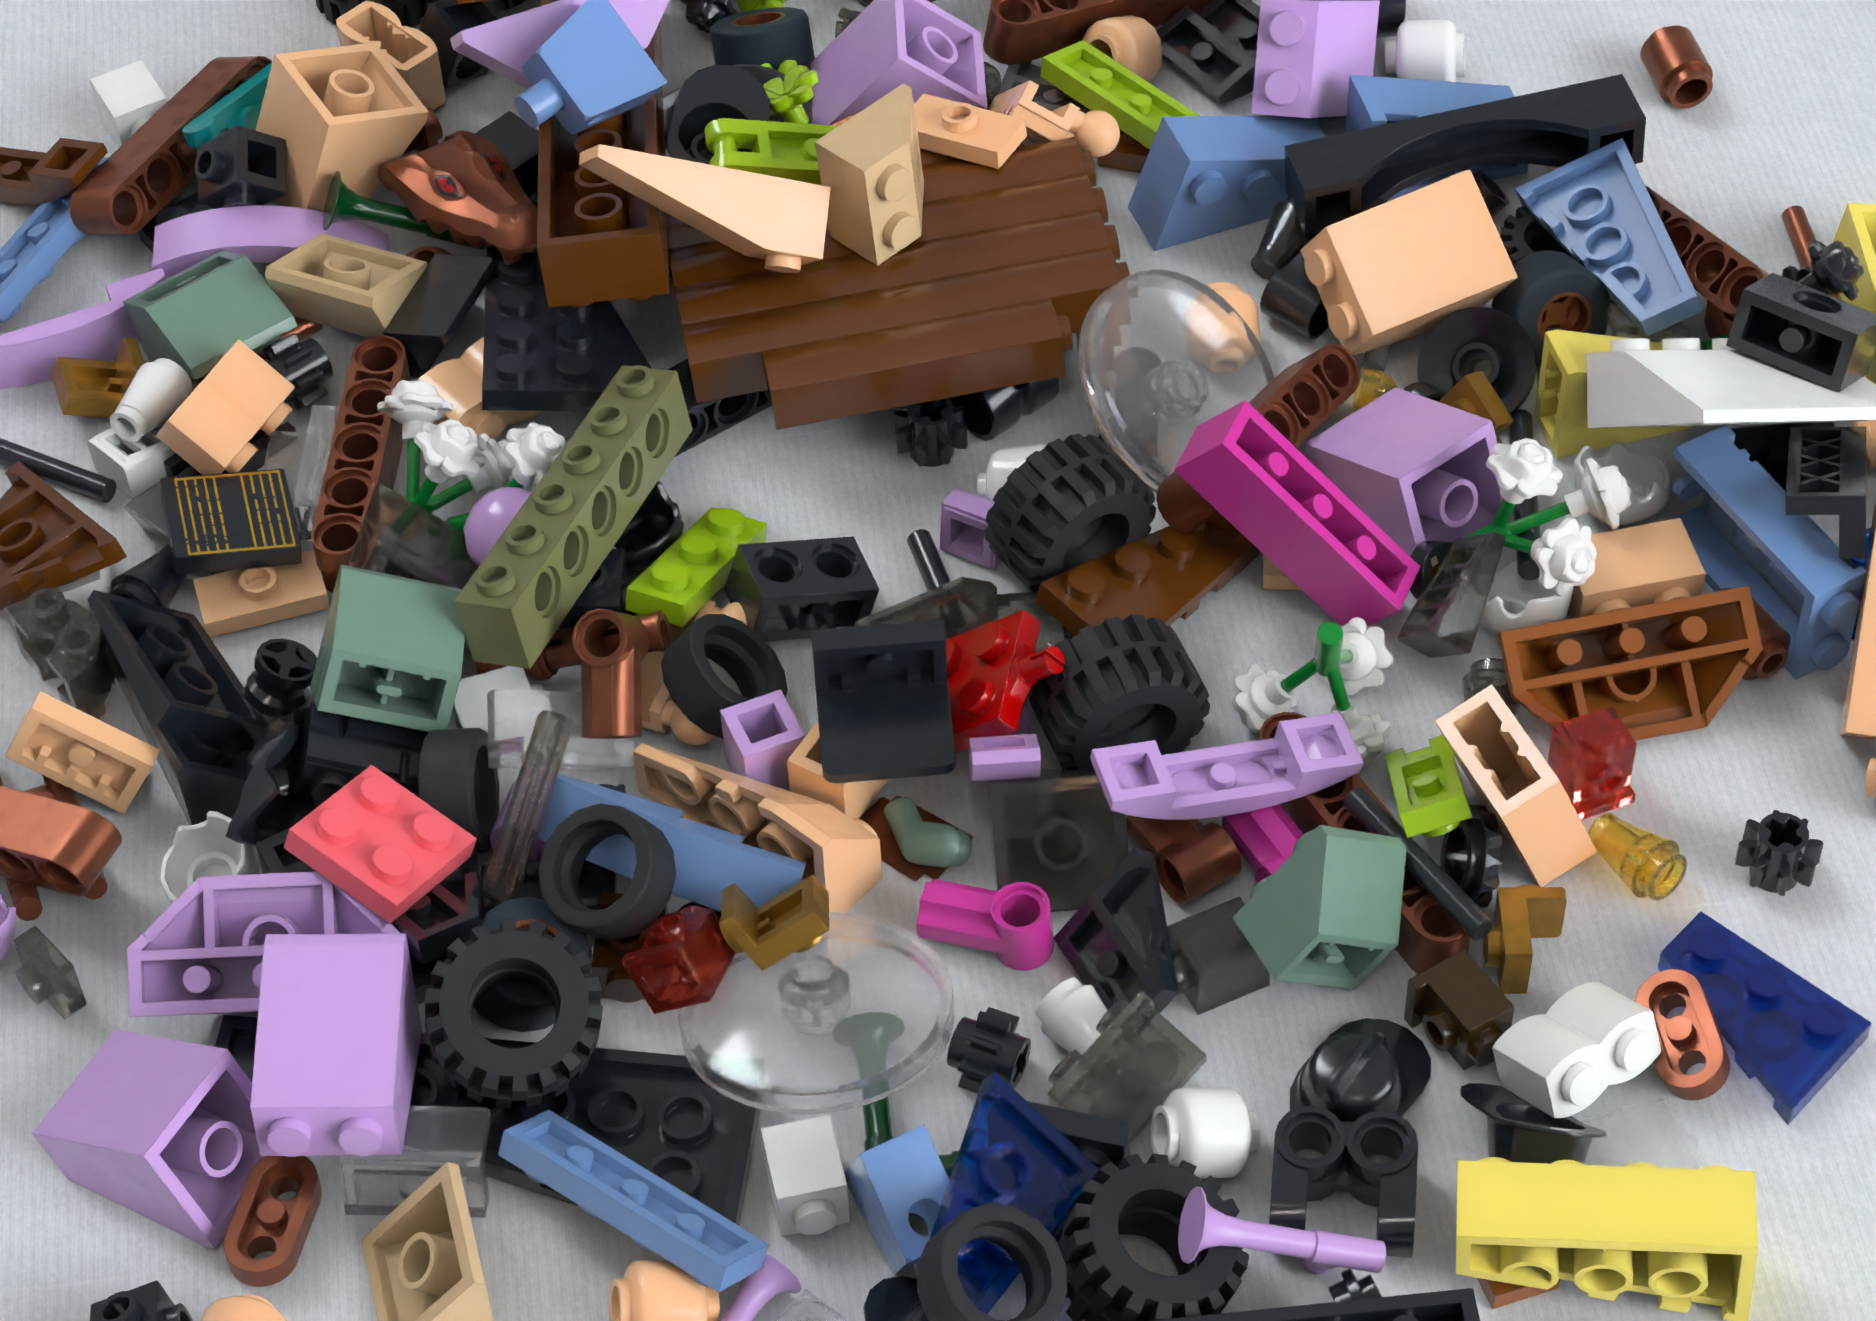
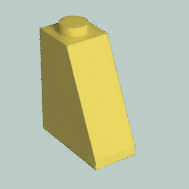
(1563, 396)

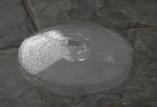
(1160, 362)
(825, 1023)

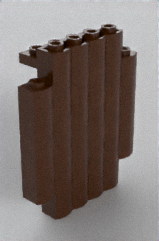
(960, 311)

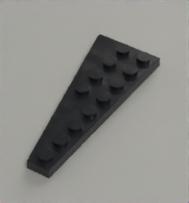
(630, 1100)

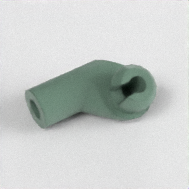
(925, 841)

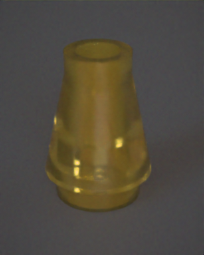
(1642, 859)

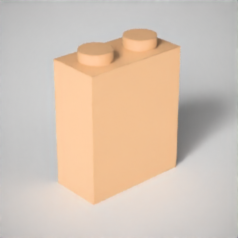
(1516, 785)

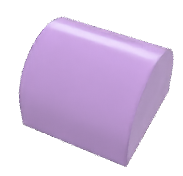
(964, 527)

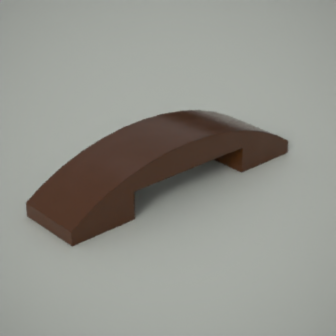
(43, 176)

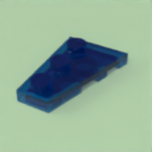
(1767, 1013)
(1010, 1160)

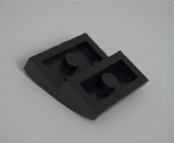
(1214, 46)

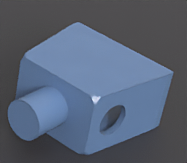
(588, 71)
(896, 1182)

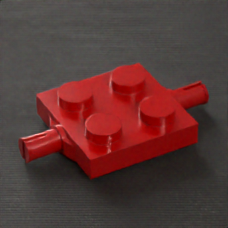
(993, 673)

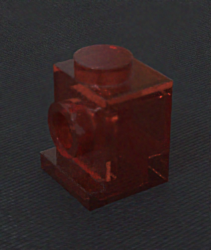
(1594, 761)
(677, 948)

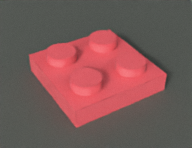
(380, 843)

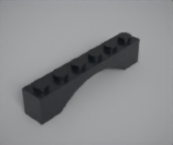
(1366, 167)

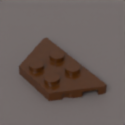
(46, 539)

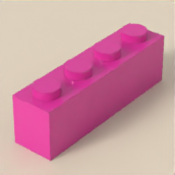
(1296, 516)

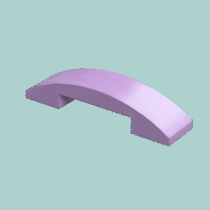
(255, 231)
(89, 333)
(1005, 756)
(1228, 778)

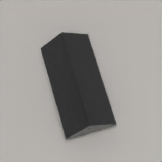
(182, 700)

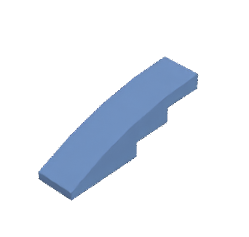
(703, 855)

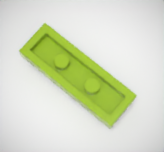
(1112, 88)
(693, 566)

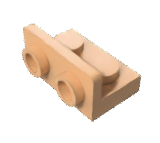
(82, 752)

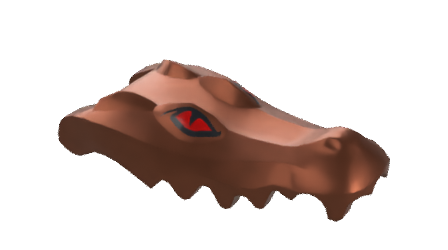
(467, 190)

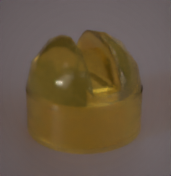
(1372, 386)

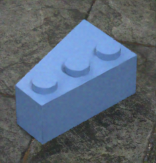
(1389, 100)
(1214, 174)

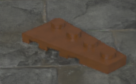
(1149, 577)

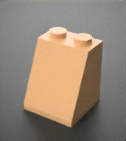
(340, 114)
(1408, 264)

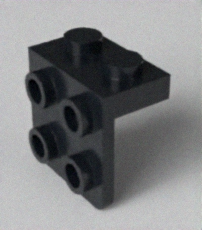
(883, 701)

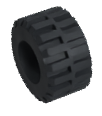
(1067, 509)
(1120, 688)
(513, 956)
(1145, 1203)

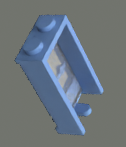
(1782, 557)

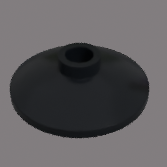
(1475, 336)

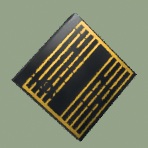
(230, 521)

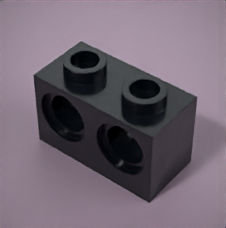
(801, 586)

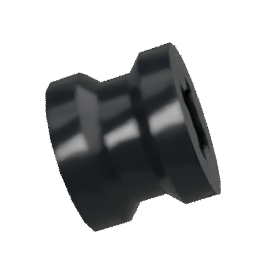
(280, 677)

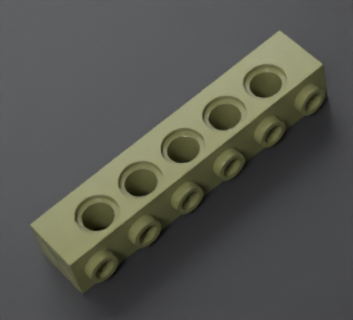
(573, 517)

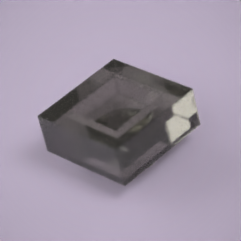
(47, 973)

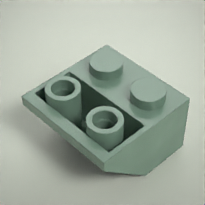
(206, 311)
(390, 651)
(1328, 908)

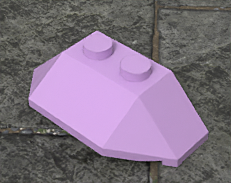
(512, 40)
(211, 939)

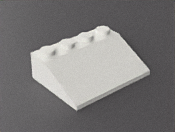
(1709, 389)

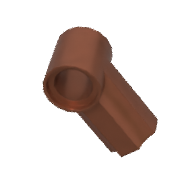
(610, 682)
(1187, 854)

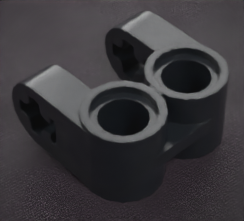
(1347, 1169)

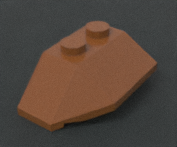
(1655, 663)

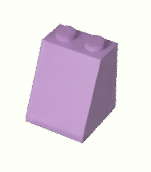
(894, 46)
(1309, 54)
(1413, 467)
(334, 1045)
(158, 1132)

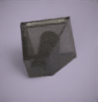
(1055, 834)

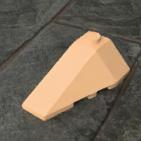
(739, 208)
(836, 849)

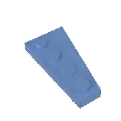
(1614, 230)

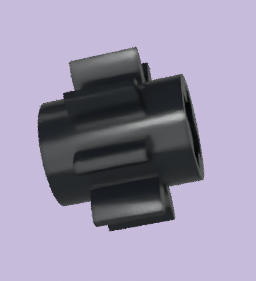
(303, 366)
(931, 431)
(1779, 852)
(986, 1047)

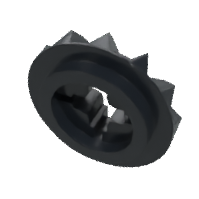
(1473, 855)

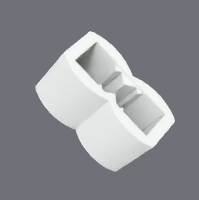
(1576, 1049)

